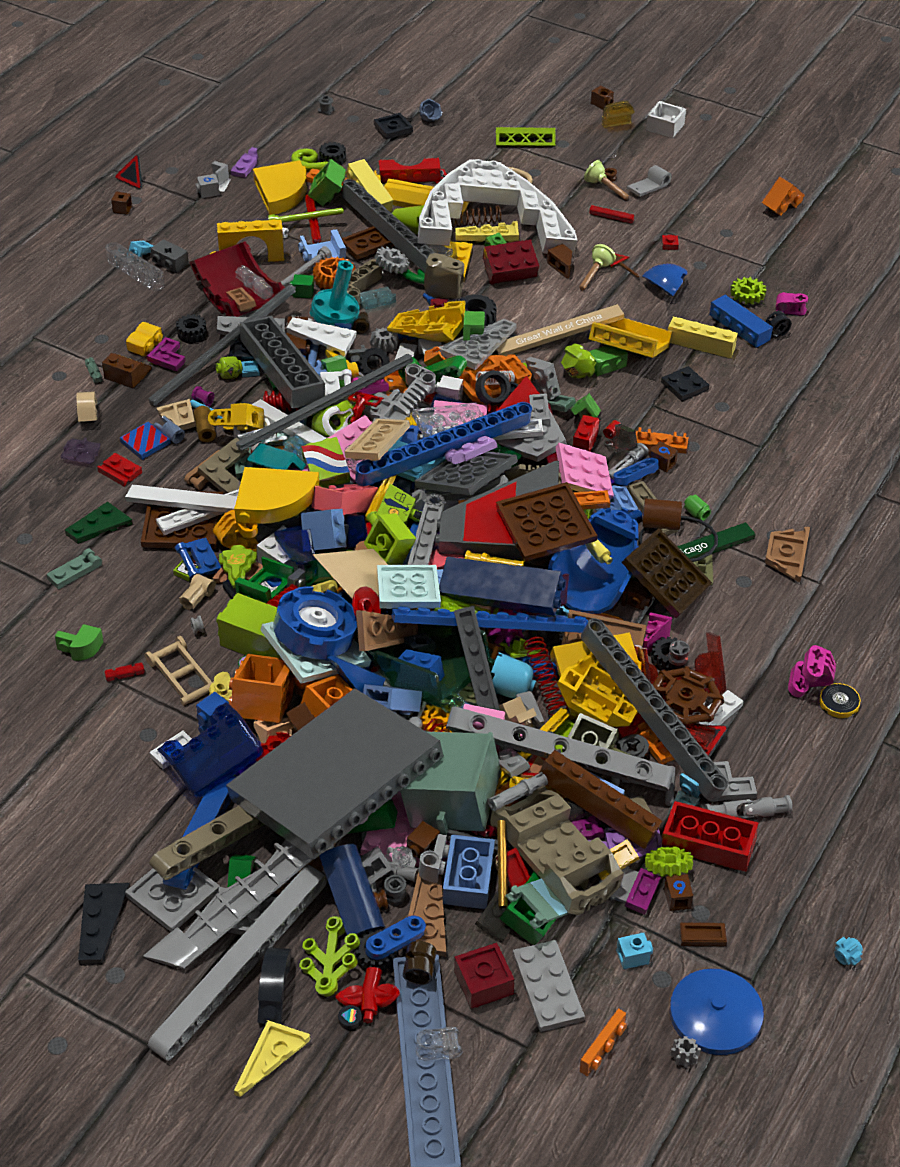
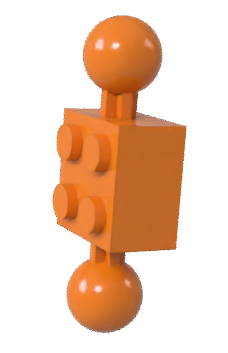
(322, 693)

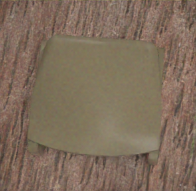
(443, 277)

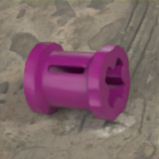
(203, 396)

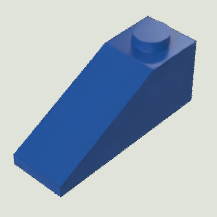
(355, 675)

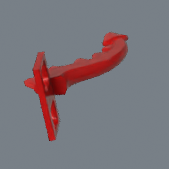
(361, 402)

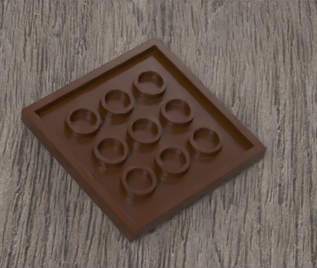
(546, 521)
(154, 538)

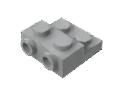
(543, 377)

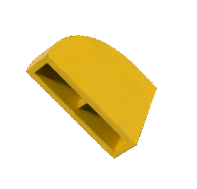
(281, 185)
(273, 494)

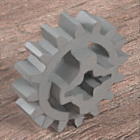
(392, 260)

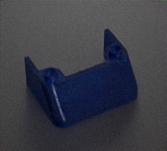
(299, 543)

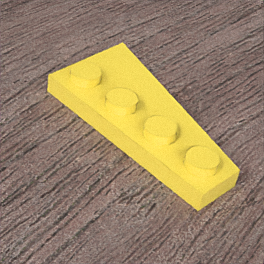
(472, 233)

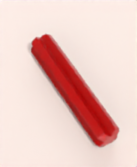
(611, 214)

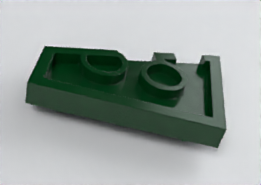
(100, 520)

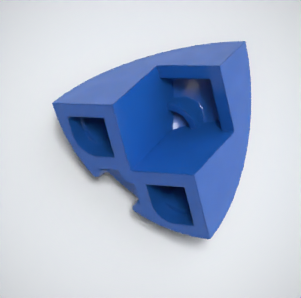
(666, 277)

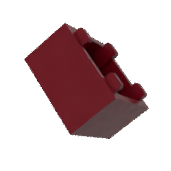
(484, 975)

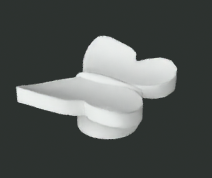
(273, 440)

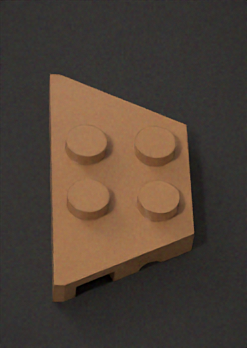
(787, 551)

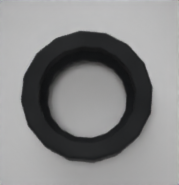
(502, 380)

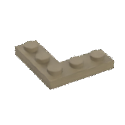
(216, 467)

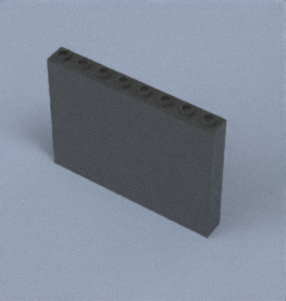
(334, 772)

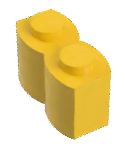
(144, 339)

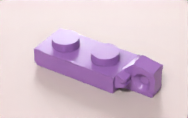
(245, 163)

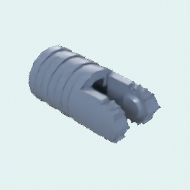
(171, 430)

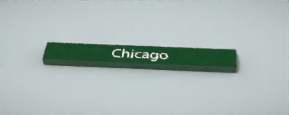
(726, 539)

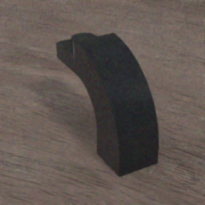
(272, 984)

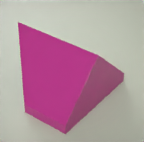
(657, 627)

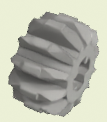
(384, 340)

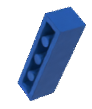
(740, 321)

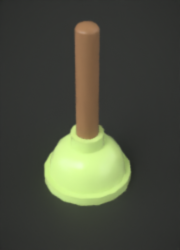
(596, 173)
(602, 257)

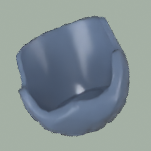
(430, 110)

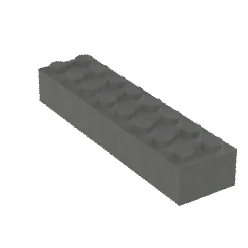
(282, 361)

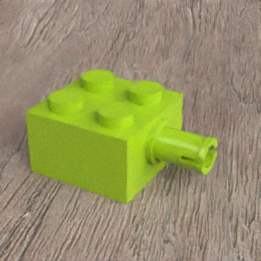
(389, 537)

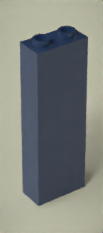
(502, 585)

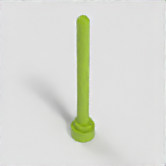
(309, 215)

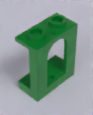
(271, 569)

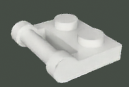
(332, 382)

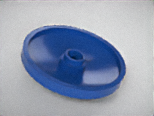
(716, 1011)

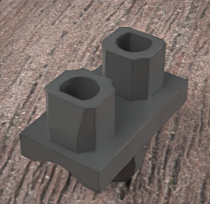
(354, 356)

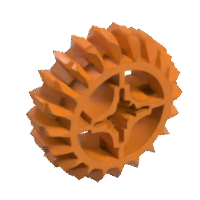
(325, 272)

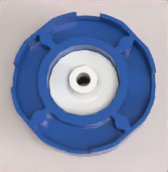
(315, 623)

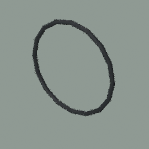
(695, 520)

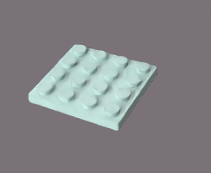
(311, 669)

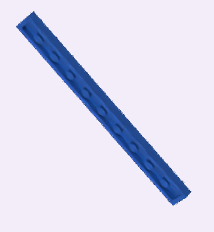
(499, 620)

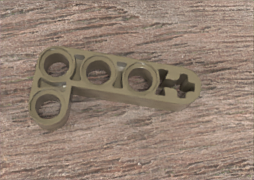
(363, 278)

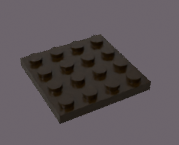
(666, 572)

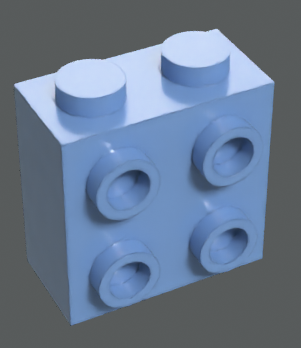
(326, 528)
(395, 698)

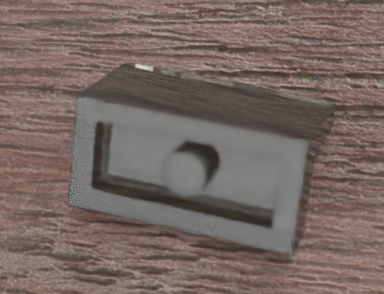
(624, 440)

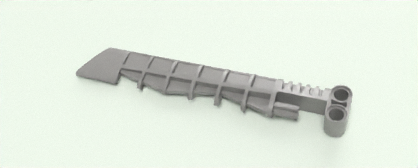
(400, 405)
(229, 907)

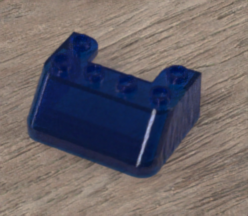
(212, 754)

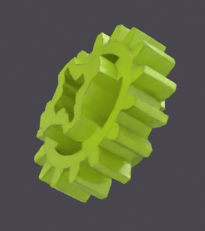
(748, 290)
(668, 861)

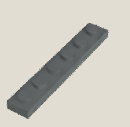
(476, 658)

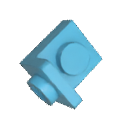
(140, 248)

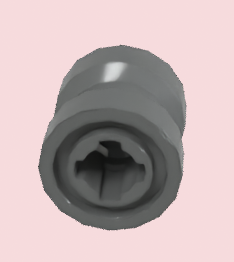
(395, 890)

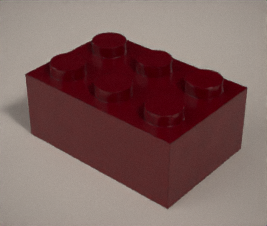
(510, 261)

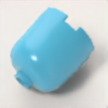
(511, 676)

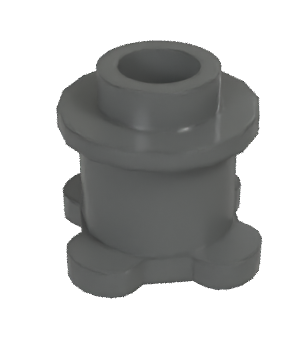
(326, 105)

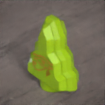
(237, 562)

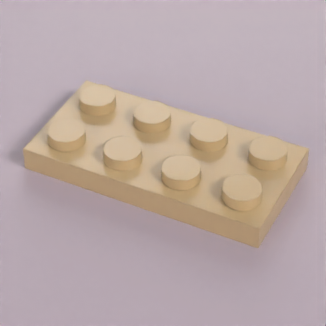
(377, 439)

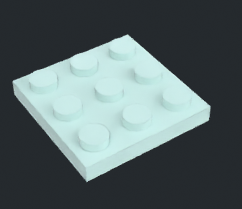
(408, 586)

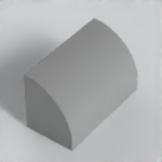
(375, 864)

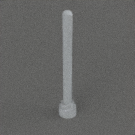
(322, 253)

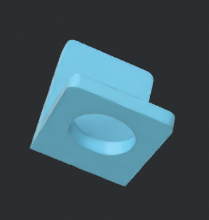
(689, 785)

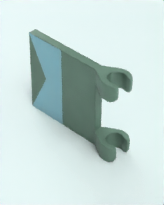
(541, 900)

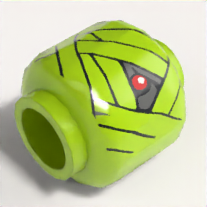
(229, 367)

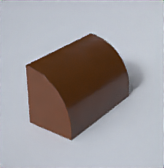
(662, 514)

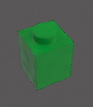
(303, 286)

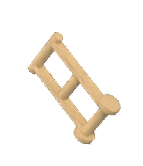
(180, 645)

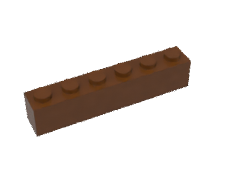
(600, 799)

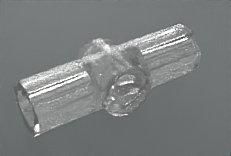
(254, 282)

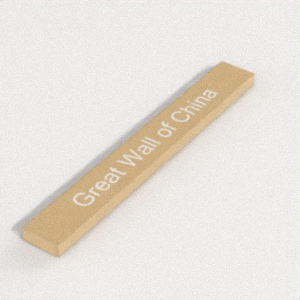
(559, 330)

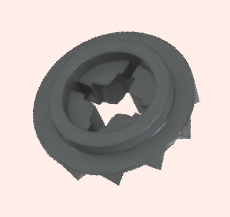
(634, 741)

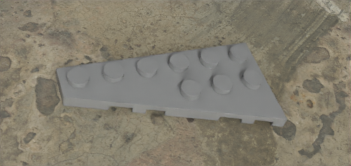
(479, 346)

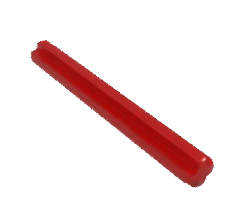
(314, 226)

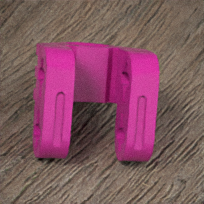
(813, 671)

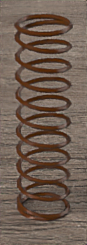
(479, 219)

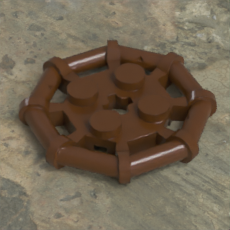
(693, 684)

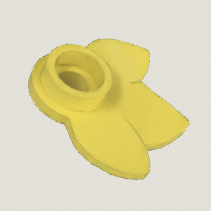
(221, 685)

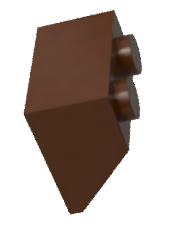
(124, 370)

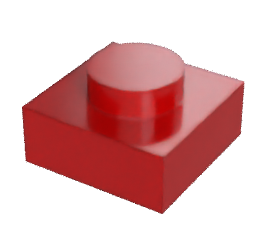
(670, 242)

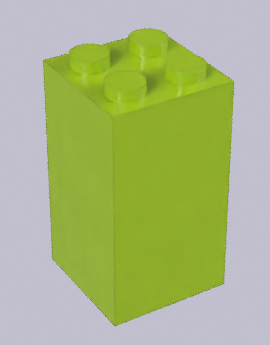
(241, 626)

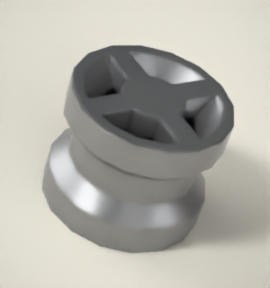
(678, 653)

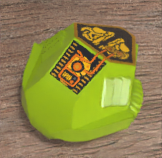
(578, 361)

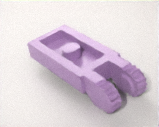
(470, 450)

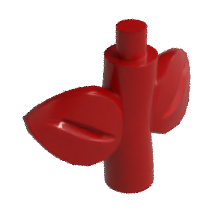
(369, 995)

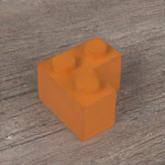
(782, 195)

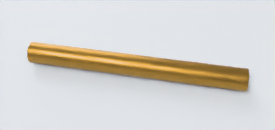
(502, 864)

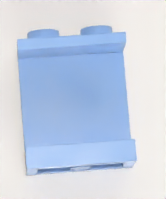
(336, 247)

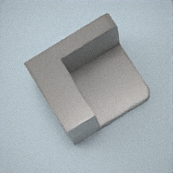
(220, 171)

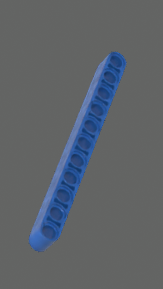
(437, 445)

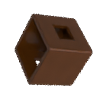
(121, 203)

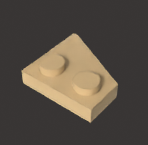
(179, 413)

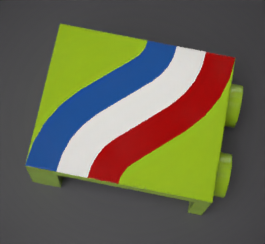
(328, 460)

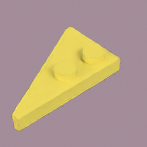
(272, 1049)

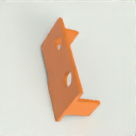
(397, 382)

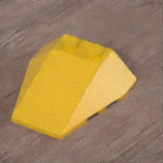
(434, 324)
(595, 694)

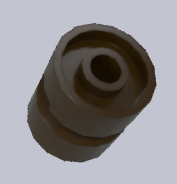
(419, 963)

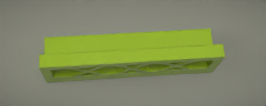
(513, 132)

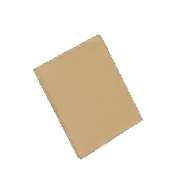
(352, 568)

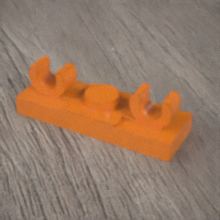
(651, 439)

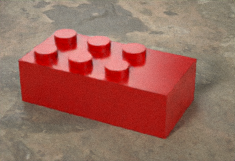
(711, 835)

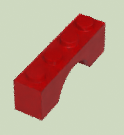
(425, 171)

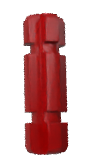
(124, 671)

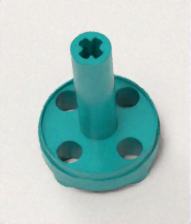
(336, 304)

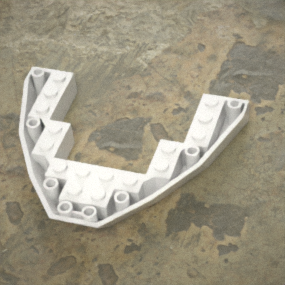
(491, 184)

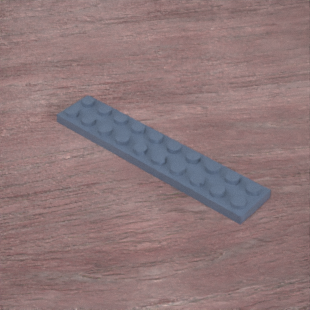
(426, 1083)

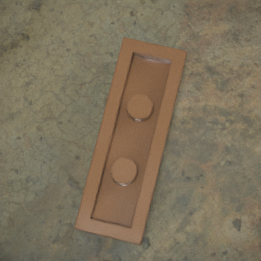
(242, 298)

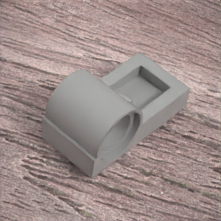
(432, 862)

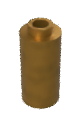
(205, 430)

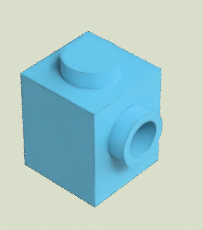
(634, 950)

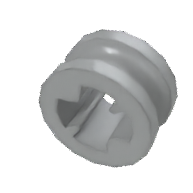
(197, 625)

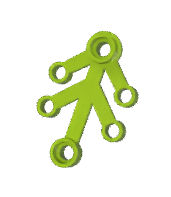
(335, 928)

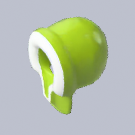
(323, 425)

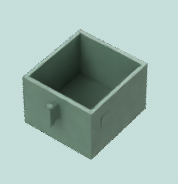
(458, 786)

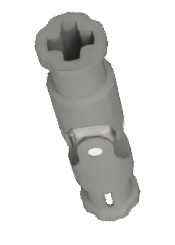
(763, 807)

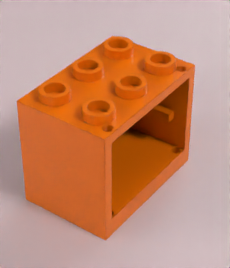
(262, 688)

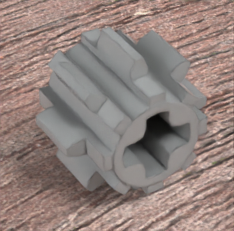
(685, 1051)

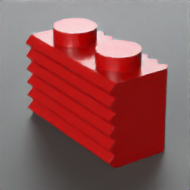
(586, 433)

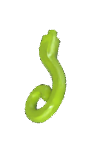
(309, 161)

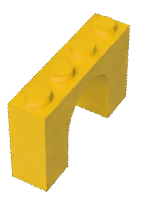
(269, 231)

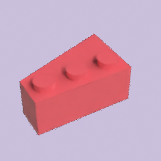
(350, 498)

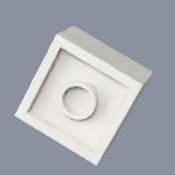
(666, 119)

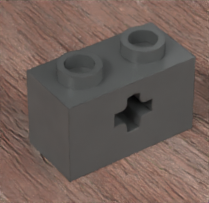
(169, 256)

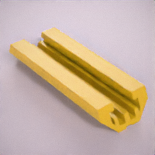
(410, 194)

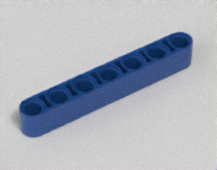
(211, 806)

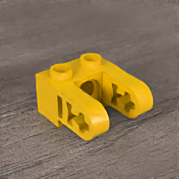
(242, 415)

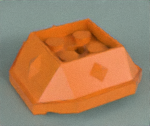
(496, 363)

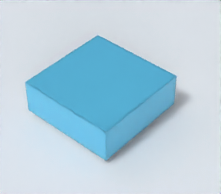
(250, 368)

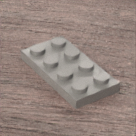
(548, 986)

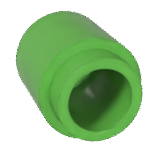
(697, 507)

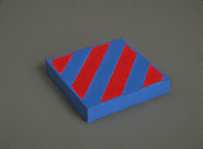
(145, 440)

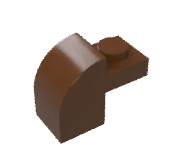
(300, 716)

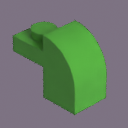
(82, 645)

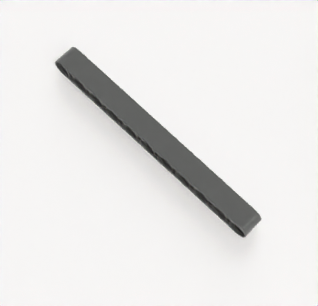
(386, 223)
(654, 710)

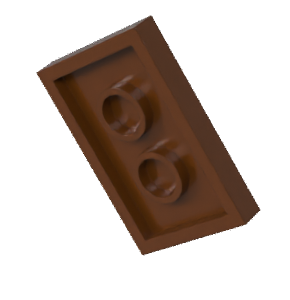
(365, 242)

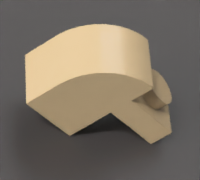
(86, 406)
(517, 713)

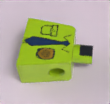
(401, 503)

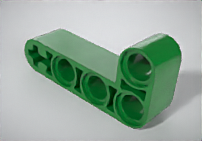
(449, 367)

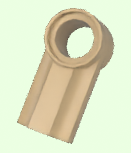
(199, 587)

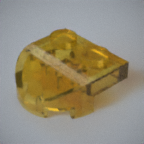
(617, 114)

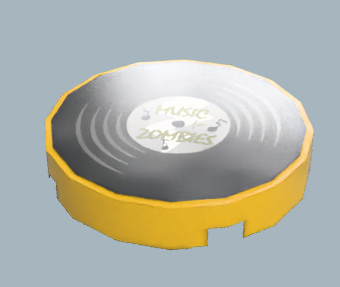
(839, 700)

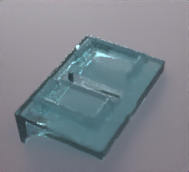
(384, 297)

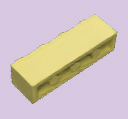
(363, 175)
(702, 337)

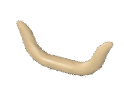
(522, 173)

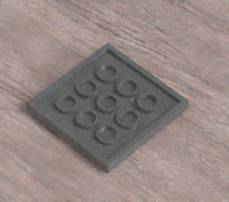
(467, 475)

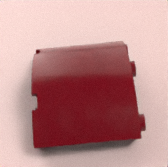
(219, 277)

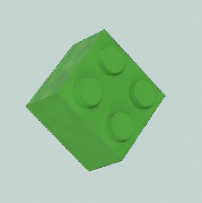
(327, 183)

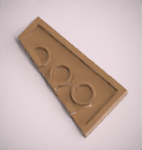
(380, 631)

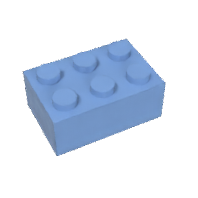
(468, 871)

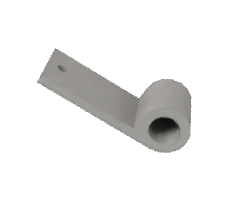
(656, 179)

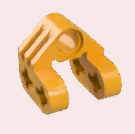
(232, 532)

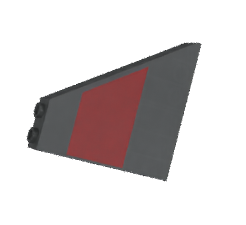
(479, 526)

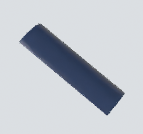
(351, 890)

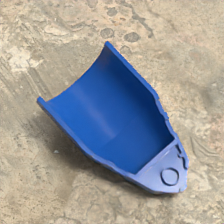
(595, 585)

